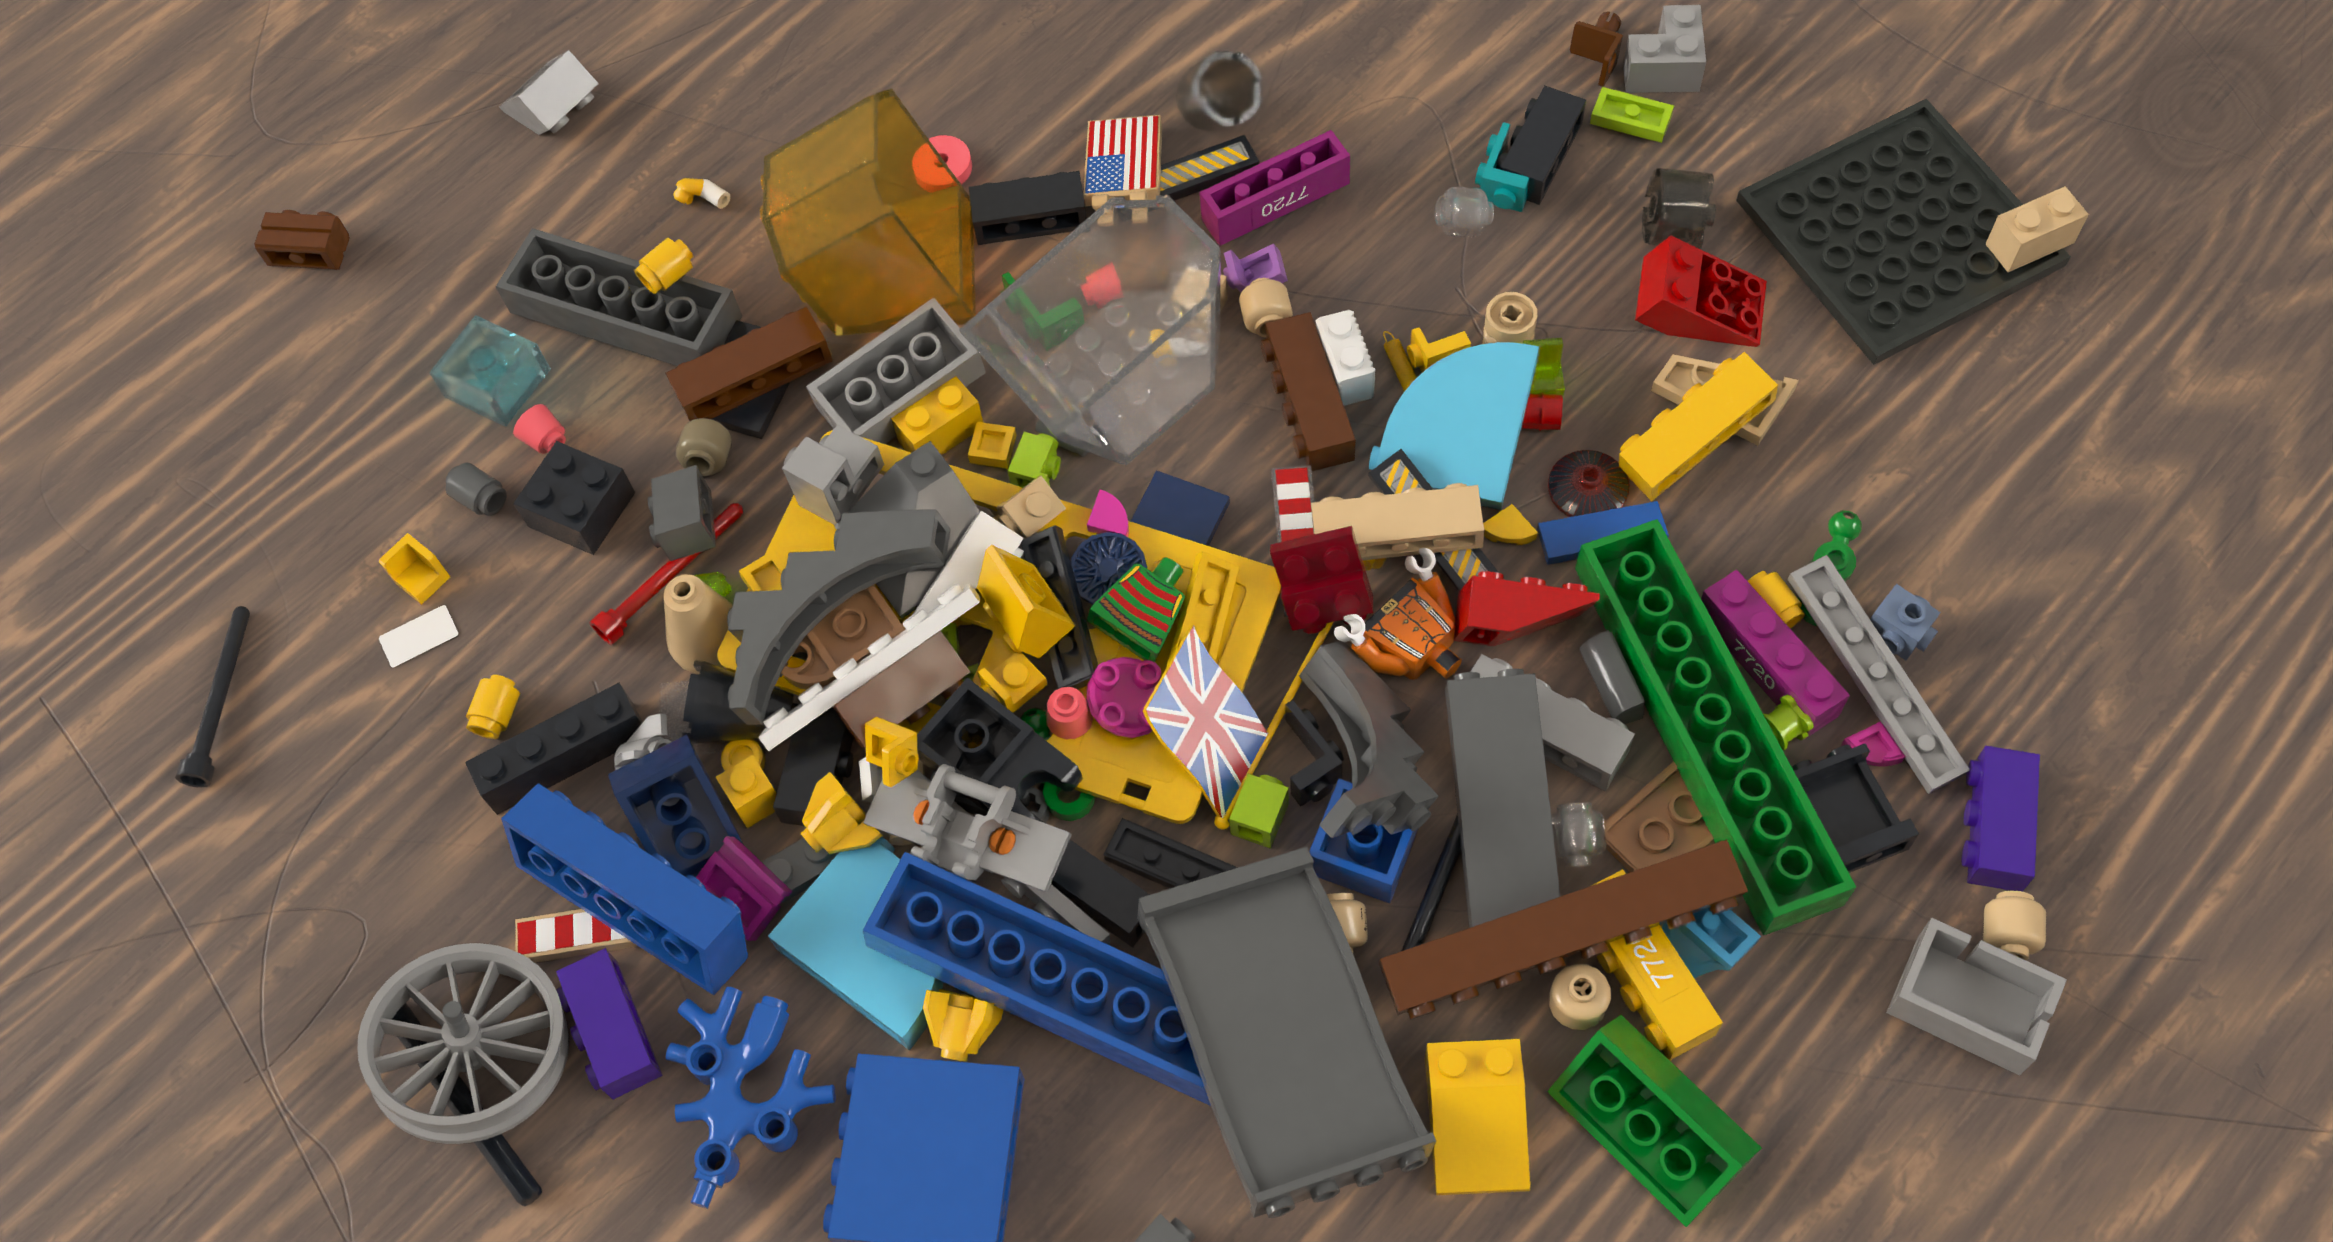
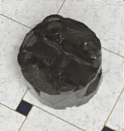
(1678, 206)

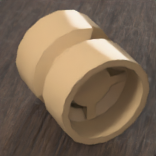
(1510, 319)

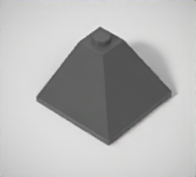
(919, 483)

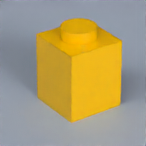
(748, 791)

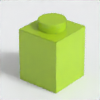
(1259, 810)

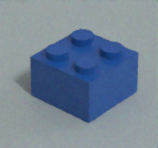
(1363, 861)

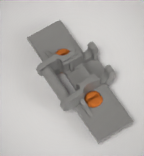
(964, 843)

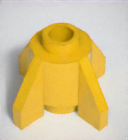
(836, 820)
(959, 1022)

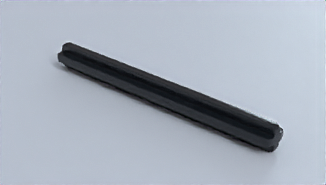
(495, 1149)

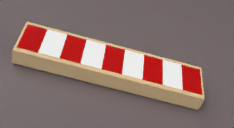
(565, 936)

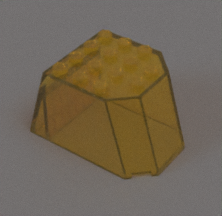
(869, 220)

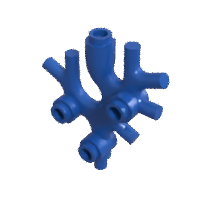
(724, 1107)

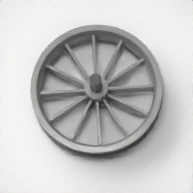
(463, 1042)

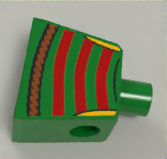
(1140, 608)

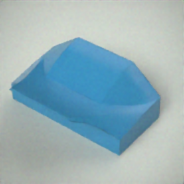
(1712, 941)

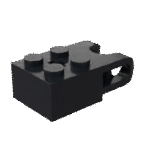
(1009, 748)

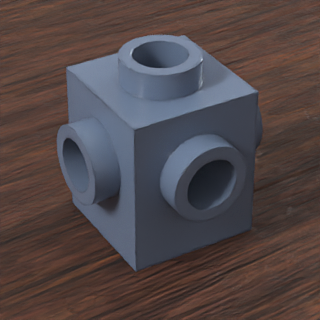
(1905, 622)

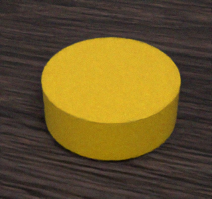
(739, 750)

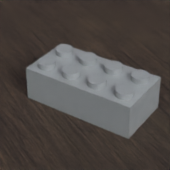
(895, 373)

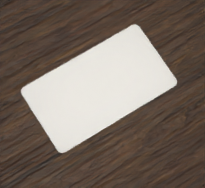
(418, 636)

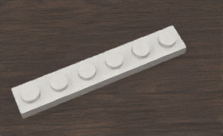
(853, 675)

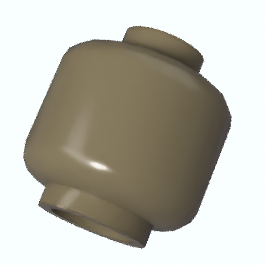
(704, 445)

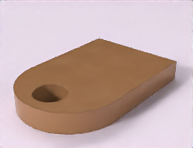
(843, 636)

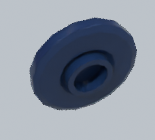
(1102, 562)

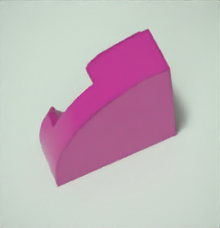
(1108, 515)
(1880, 743)

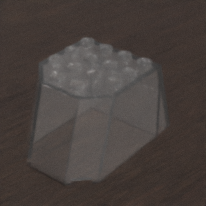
(1111, 328)

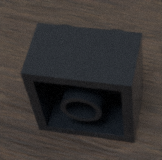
(574, 497)

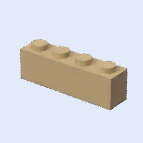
(1407, 520)

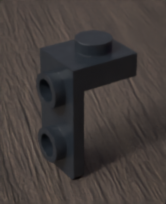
(1319, 777)

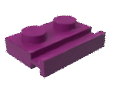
(747, 882)

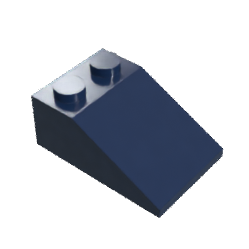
(674, 806)

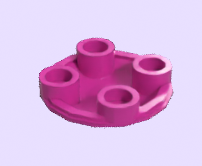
(1121, 694)

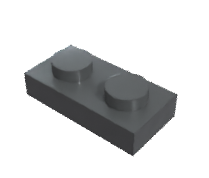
(798, 866)

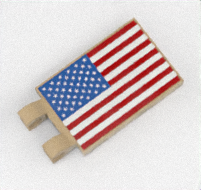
(1123, 159)

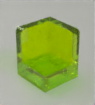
(1548, 371)

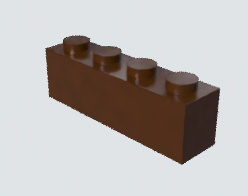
(750, 366)
(1309, 392)

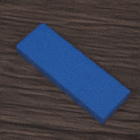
(1563, 537)

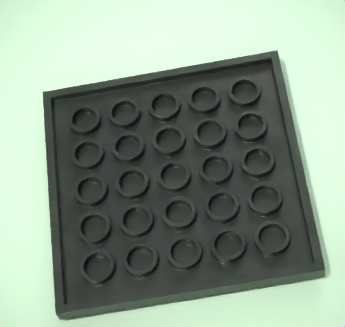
(1894, 230)

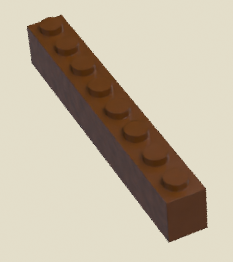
(1563, 927)

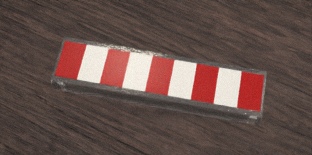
(1292, 503)

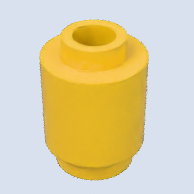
(664, 265)
(1778, 597)
(492, 706)

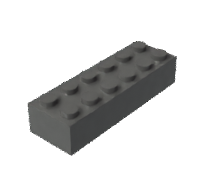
(605, 300)

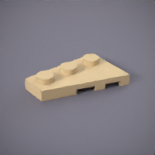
(1684, 372)

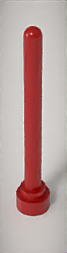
(611, 624)

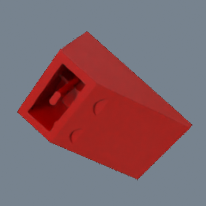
(1699, 296)
(1504, 610)

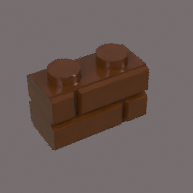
(302, 240)

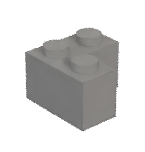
(1667, 60)
(832, 473)

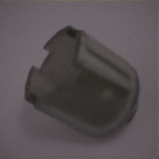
(1219, 91)

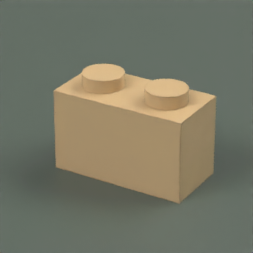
(2036, 229)

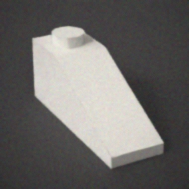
(967, 558)

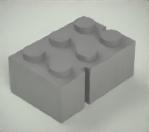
(1977, 1002)

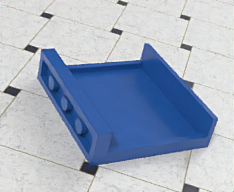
(925, 1151)

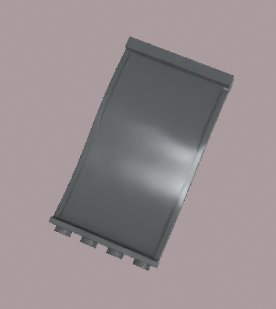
(1283, 1033)

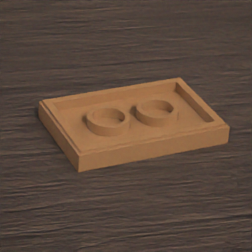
(1657, 823)

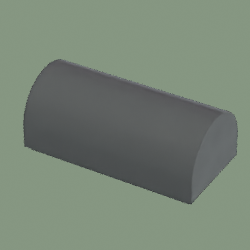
(1613, 678)

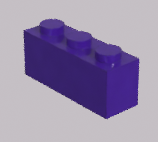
(2002, 818)
(607, 1025)

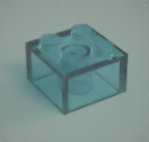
(490, 370)

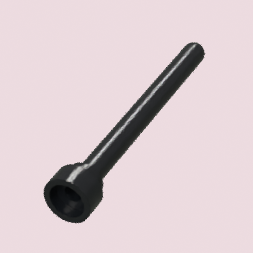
(197, 767)
(1435, 889)

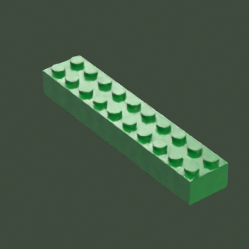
(1714, 727)

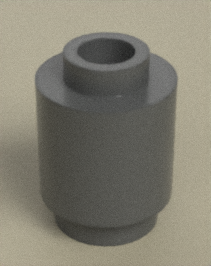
(475, 489)

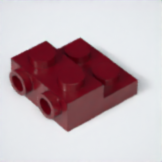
(1322, 579)

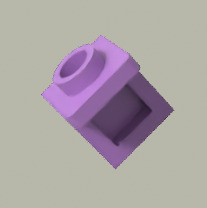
(1261, 264)

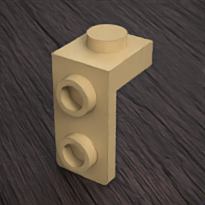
(1029, 508)

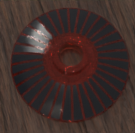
(1578, 496)

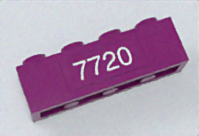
(1275, 187)
(1772, 650)

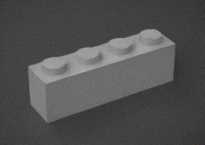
(1573, 733)

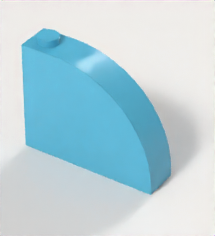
(1464, 418)
(828, 943)

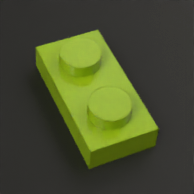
(1631, 114)

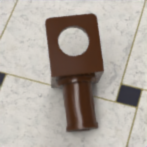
(1599, 43)

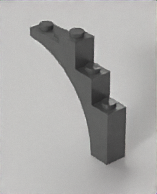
(814, 584)
(1379, 750)

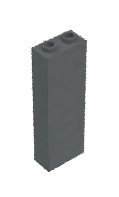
(1501, 793)

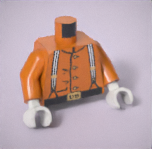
(1409, 629)

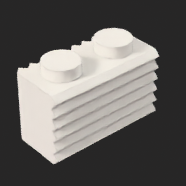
(1347, 356)

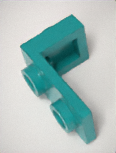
(1501, 187)

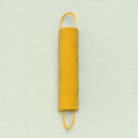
(1399, 361)

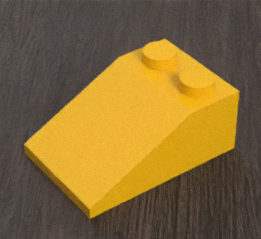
(1478, 1116)

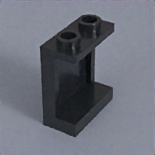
(1854, 807)

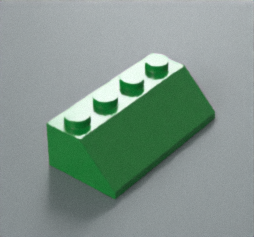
(1653, 1119)

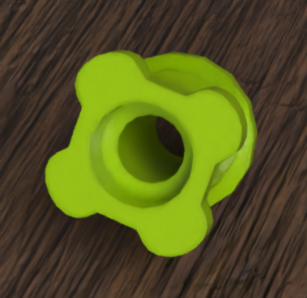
(1788, 721)

